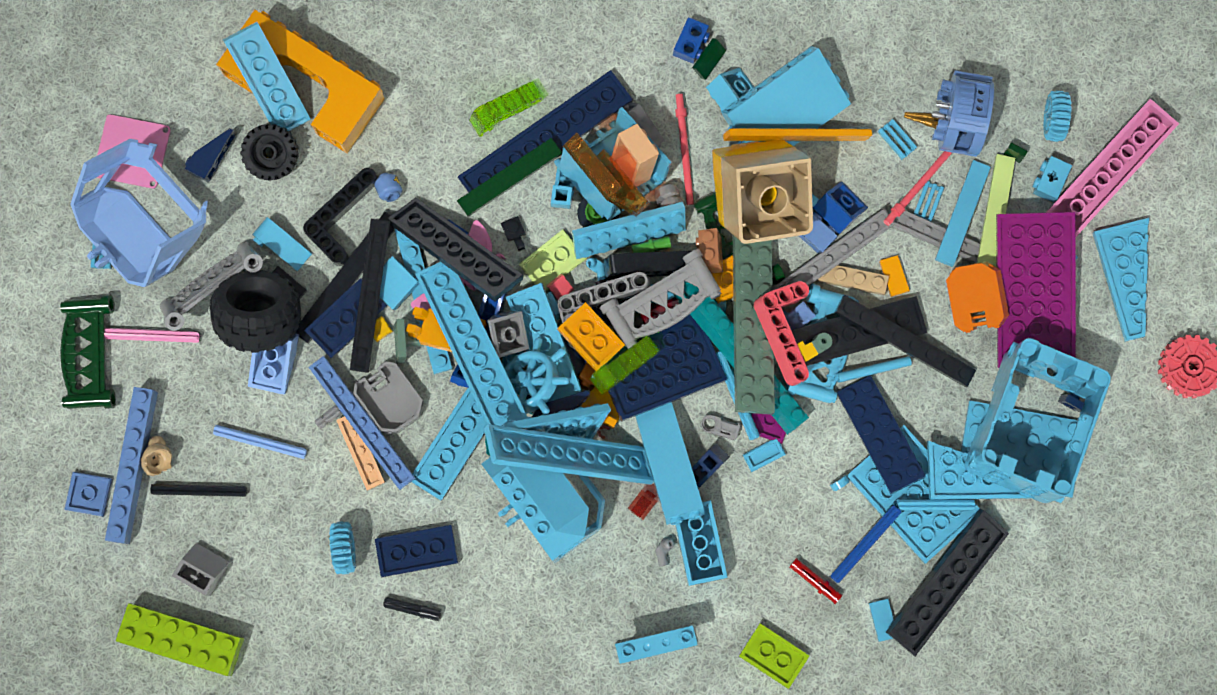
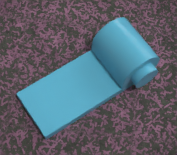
(281, 243)

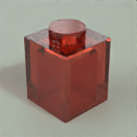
(643, 504)

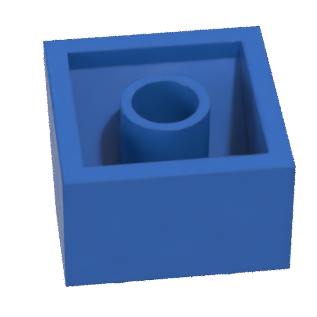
(840, 207)

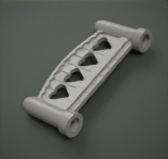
(694, 272)
(174, 308)

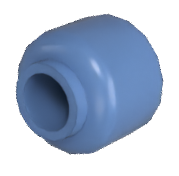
(388, 187)

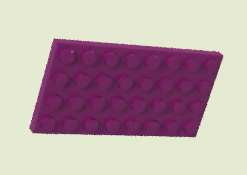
(1038, 279)

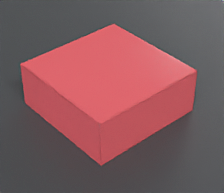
(560, 286)

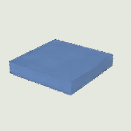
(88, 494)

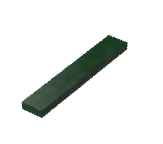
(509, 177)

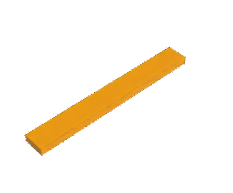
(754, 134)

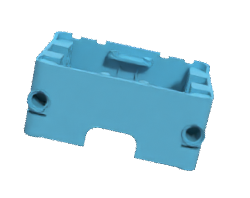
(1069, 375)

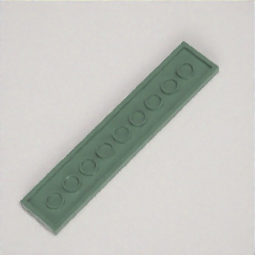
(751, 347)

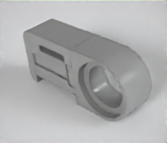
(722, 428)

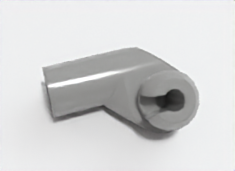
(662, 550)

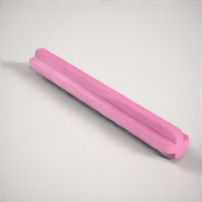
(152, 335)

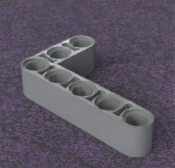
(594, 292)

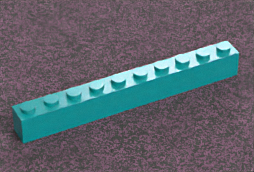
(721, 333)

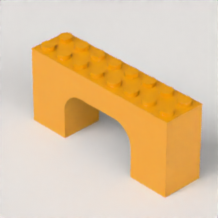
(350, 98)

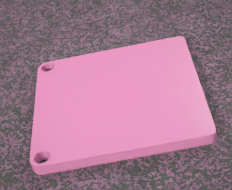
(120, 129)

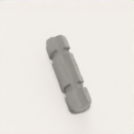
(328, 416)

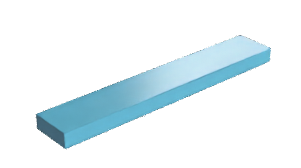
(962, 213)

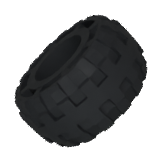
(255, 311)

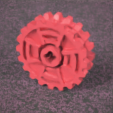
(1176, 366)

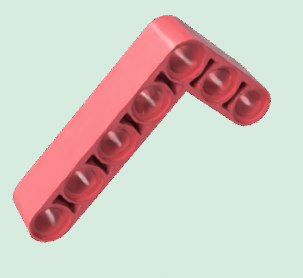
(781, 328)

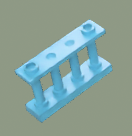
(656, 644)

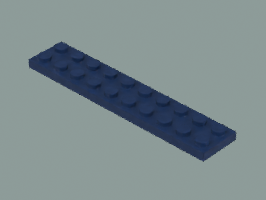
(576, 115)

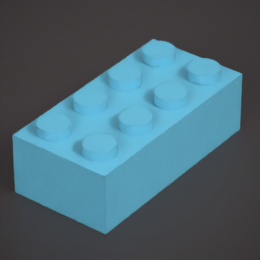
(701, 548)

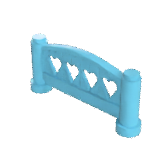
(824, 303)

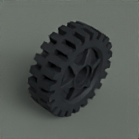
(255, 156)

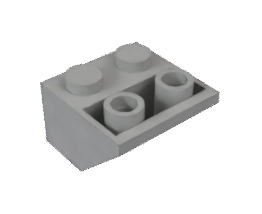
(201, 569)

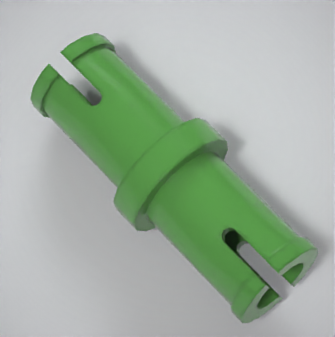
(652, 245)

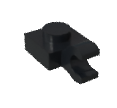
(513, 231)

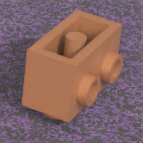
(710, 244)

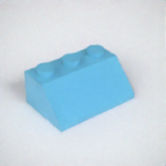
(729, 87)

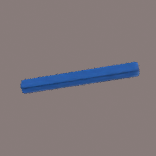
(865, 544)

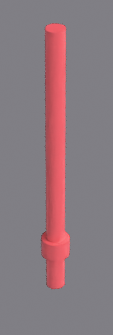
(681, 113)
(898, 208)

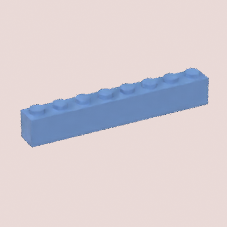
(130, 468)

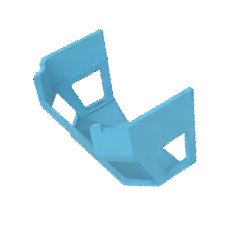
(547, 506)

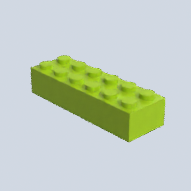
(179, 639)

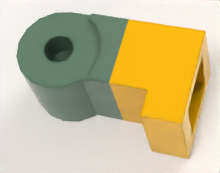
(818, 344)

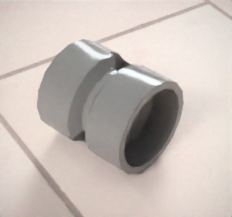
(667, 195)

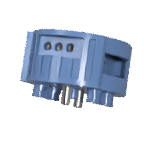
(964, 113)

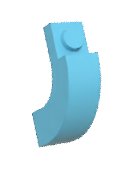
(562, 191)

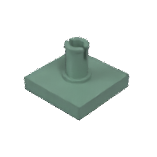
(402, 341)

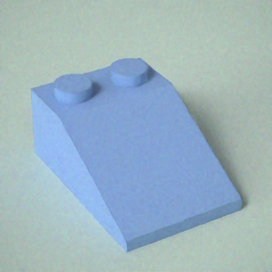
(273, 368)

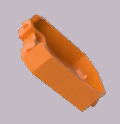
(977, 289)

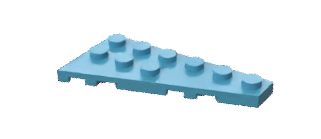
(1125, 268)
(576, 423)
(952, 481)

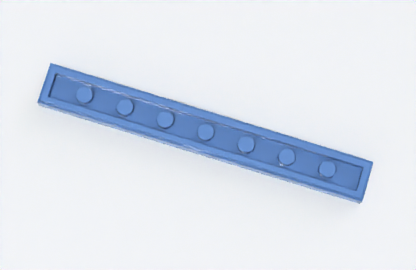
(361, 423)

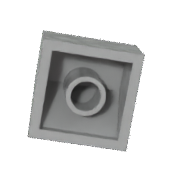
(508, 333)

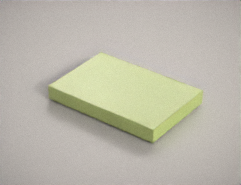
(551, 260)

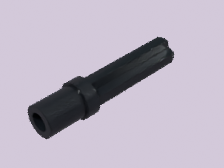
(422, 611)

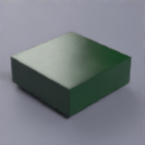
(1016, 152)

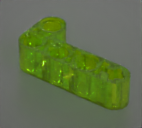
(504, 107)
(613, 373)

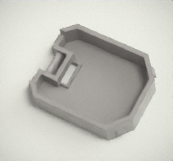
(394, 404)

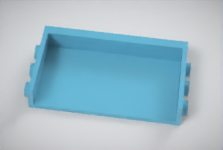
(794, 97)

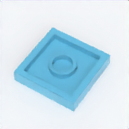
(396, 283)

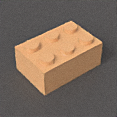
(635, 154)

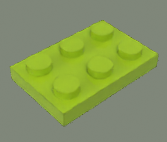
(774, 656)

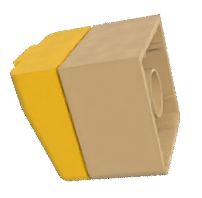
(763, 190)

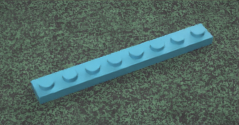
(414, 263)

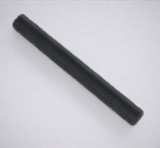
(198, 490)

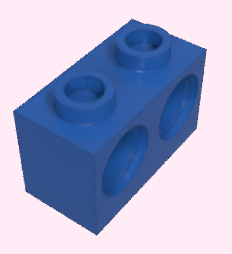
(686, 39)

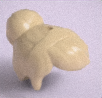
(162, 457)

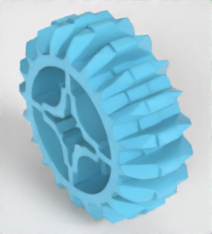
(1057, 116)
(342, 547)

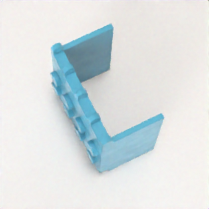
(607, 141)

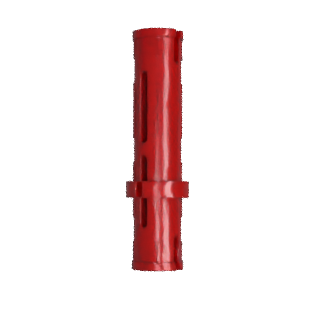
(817, 582)

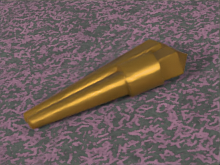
(923, 118)

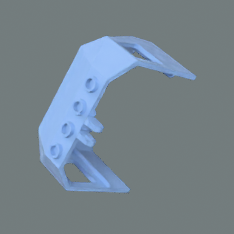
(122, 226)

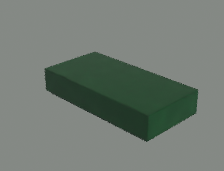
(709, 58)

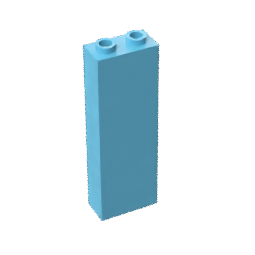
(670, 465)

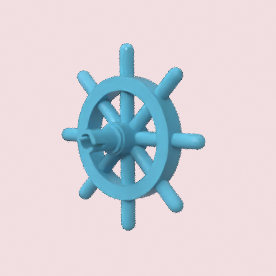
(528, 382)

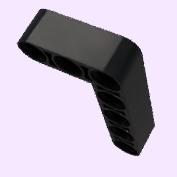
(337, 213)

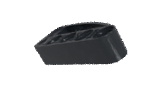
(649, 263)

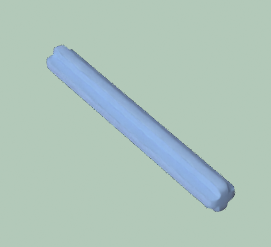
(259, 441)

